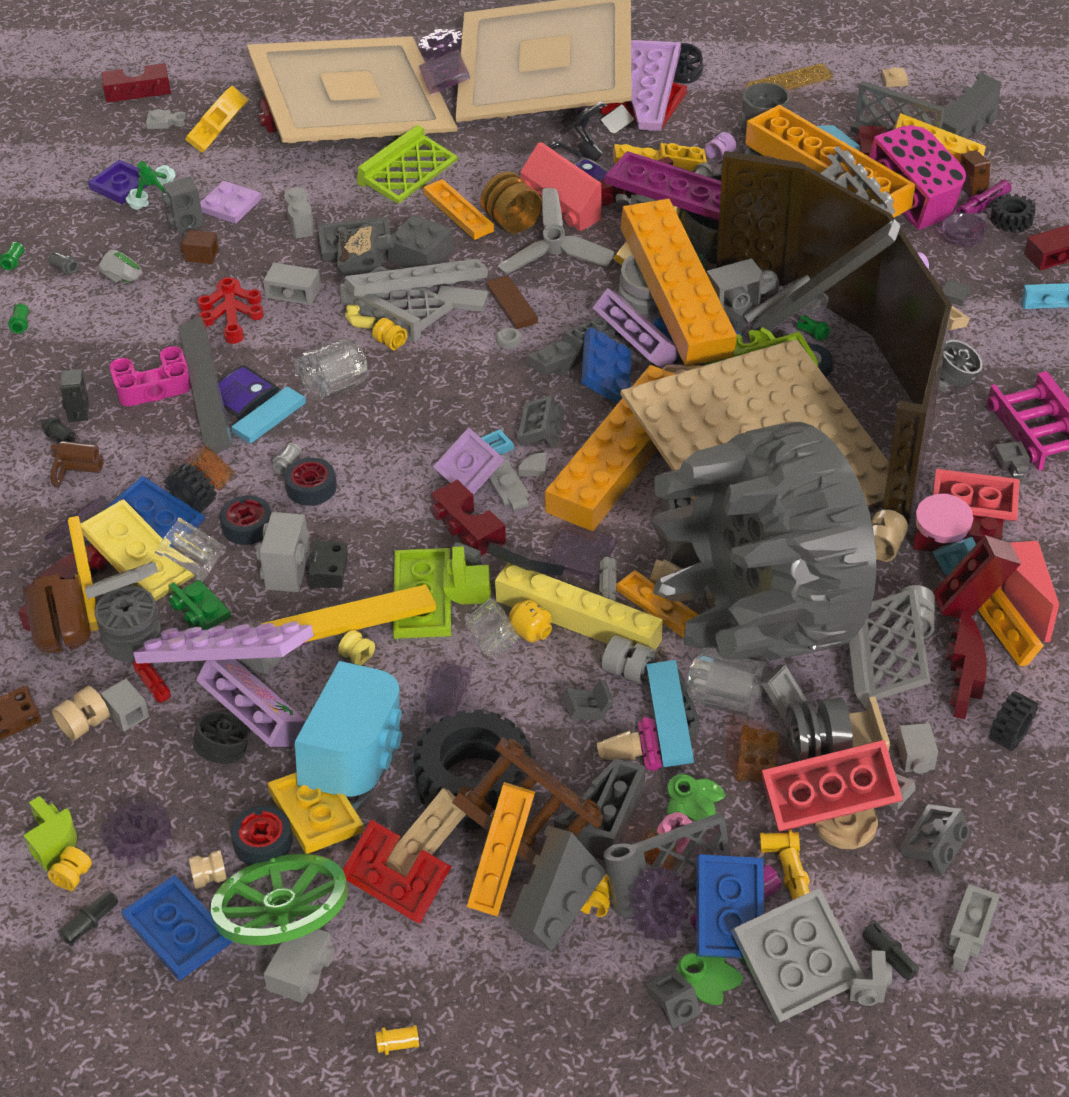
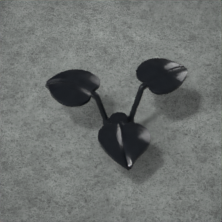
(588, 146)

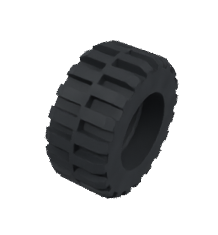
(461, 739)

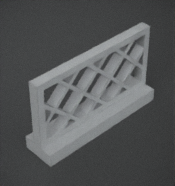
(374, 306)
(864, 657)

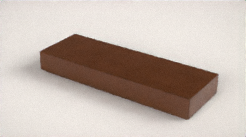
(512, 302)

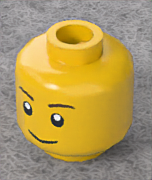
(531, 621)

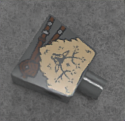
(362, 250)

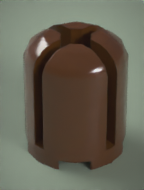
(57, 612)

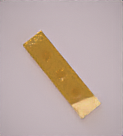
(798, 77)

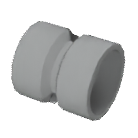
(927, 608)
(625, 658)

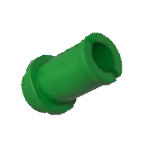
(10, 259)
(18, 321)
(819, 330)

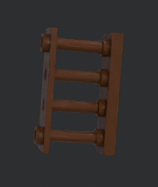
(473, 802)

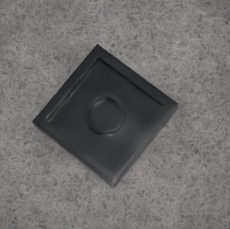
(525, 559)

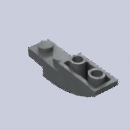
(568, 352)

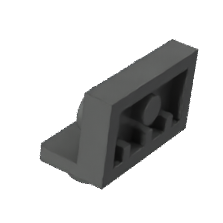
(541, 421)
(936, 836)

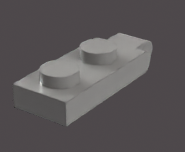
(509, 487)

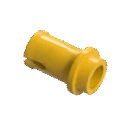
(779, 841)
(396, 1039)

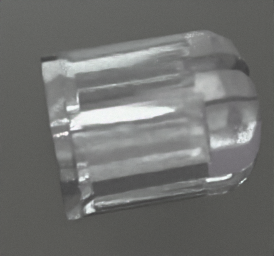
(331, 369)
(726, 683)

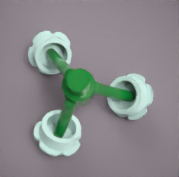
(137, 197)

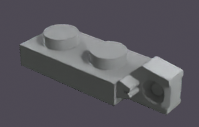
(972, 925)

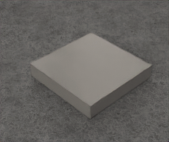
(120, 580)

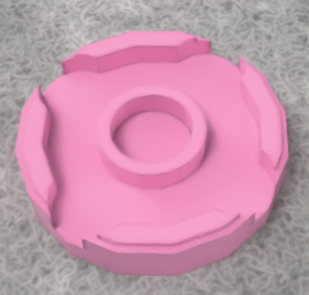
(944, 518)

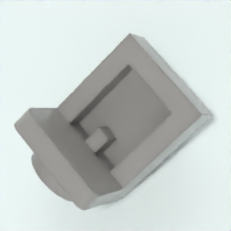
(872, 990)

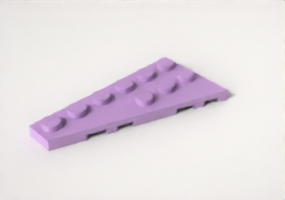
(652, 80)

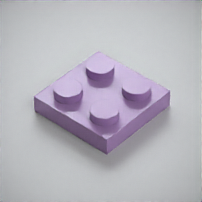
(230, 201)
(469, 461)

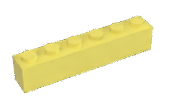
(578, 608)

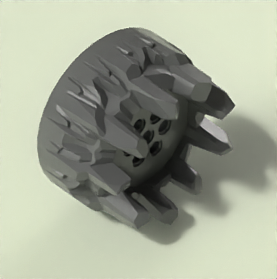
(776, 543)

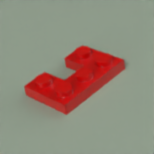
(407, 894)

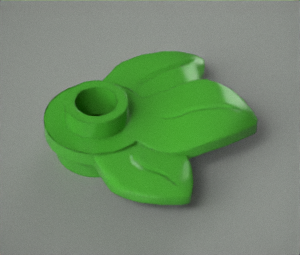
(698, 801)
(712, 978)

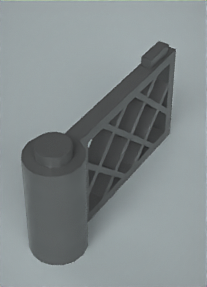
(627, 861)

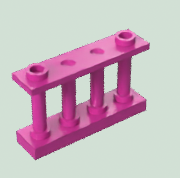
(1055, 404)

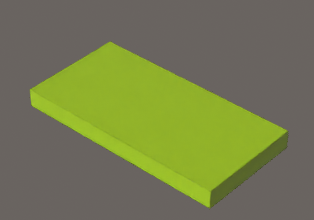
(416, 569)

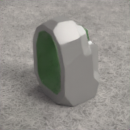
(119, 267)

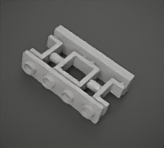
(859, 182)

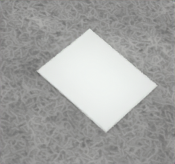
(617, 119)

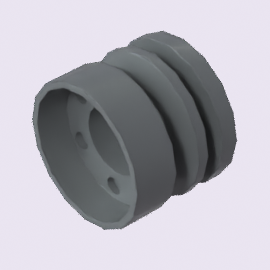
(761, 98)
(126, 621)
(812, 732)

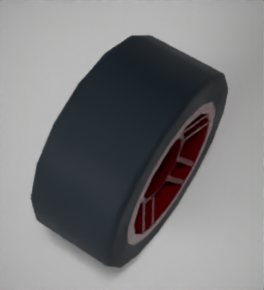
(310, 481)
(244, 519)

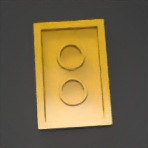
(315, 816)

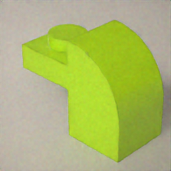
(466, 583)
(52, 835)

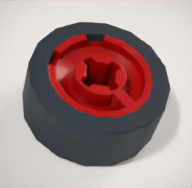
(249, 832)

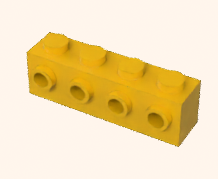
(953, 143)

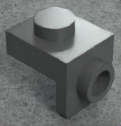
(588, 703)

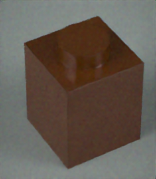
(200, 247)

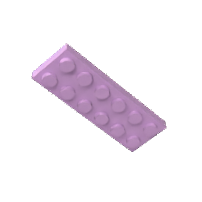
(223, 643)

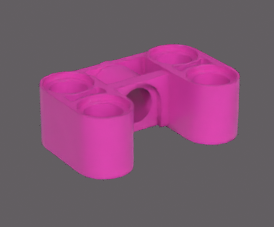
(154, 384)

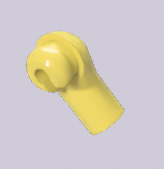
(357, 319)

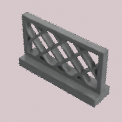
(899, 99)

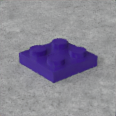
(116, 181)

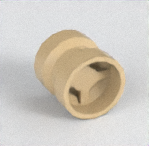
(207, 869)

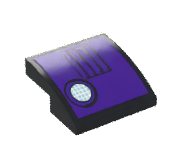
(244, 390)

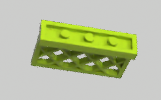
(394, 155)

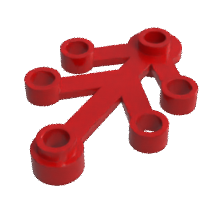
(228, 288)

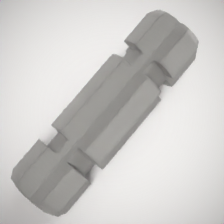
(608, 578)

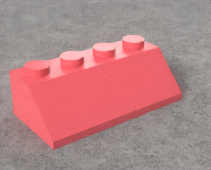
(576, 189)
(831, 786)

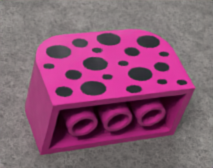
(928, 164)

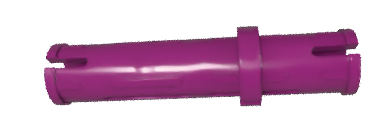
(998, 189)

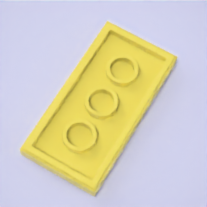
(129, 543)

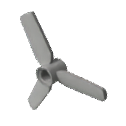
(556, 241)

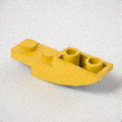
(216, 119)
(682, 156)

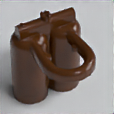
(74, 458)

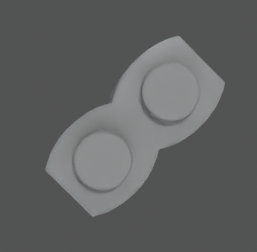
(299, 212)

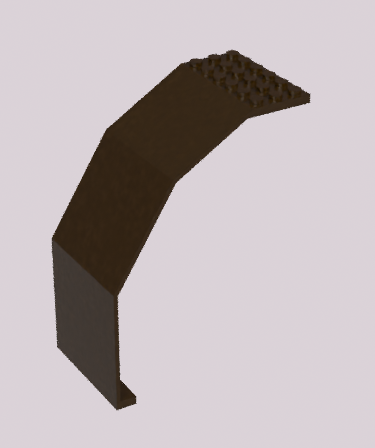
(803, 224)

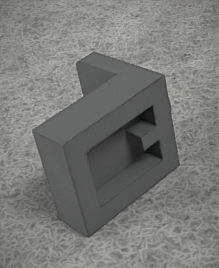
(675, 997)

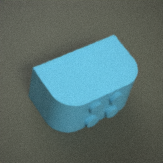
(350, 732)

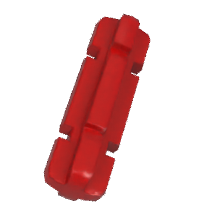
(152, 681)

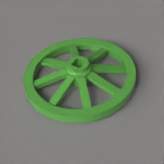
(281, 904)

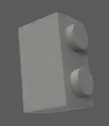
(292, 283)
(297, 965)

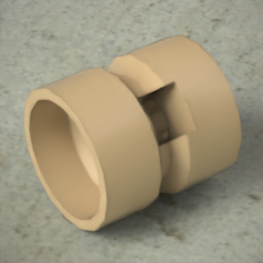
(889, 532)
(77, 715)

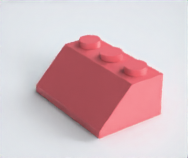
(983, 493)

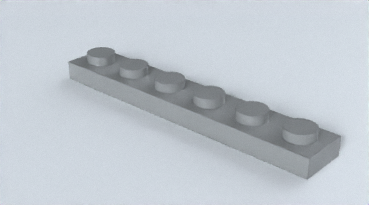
(414, 277)

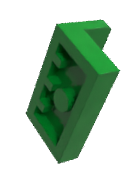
(198, 605)

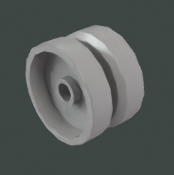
(634, 288)

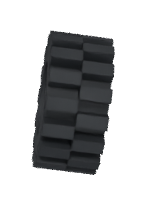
(1013, 213)
(191, 487)
(1013, 720)

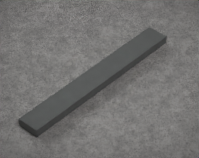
(828, 277)
(205, 385)

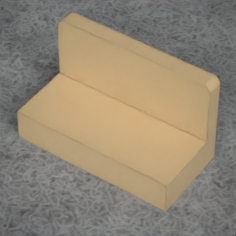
(868, 725)

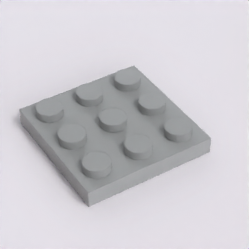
(797, 955)

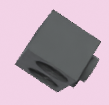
(183, 204)

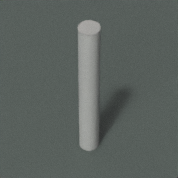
(761, 309)

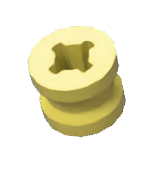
(356, 647)

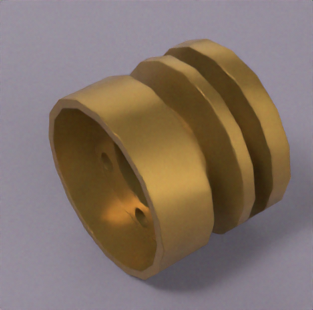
(511, 202)

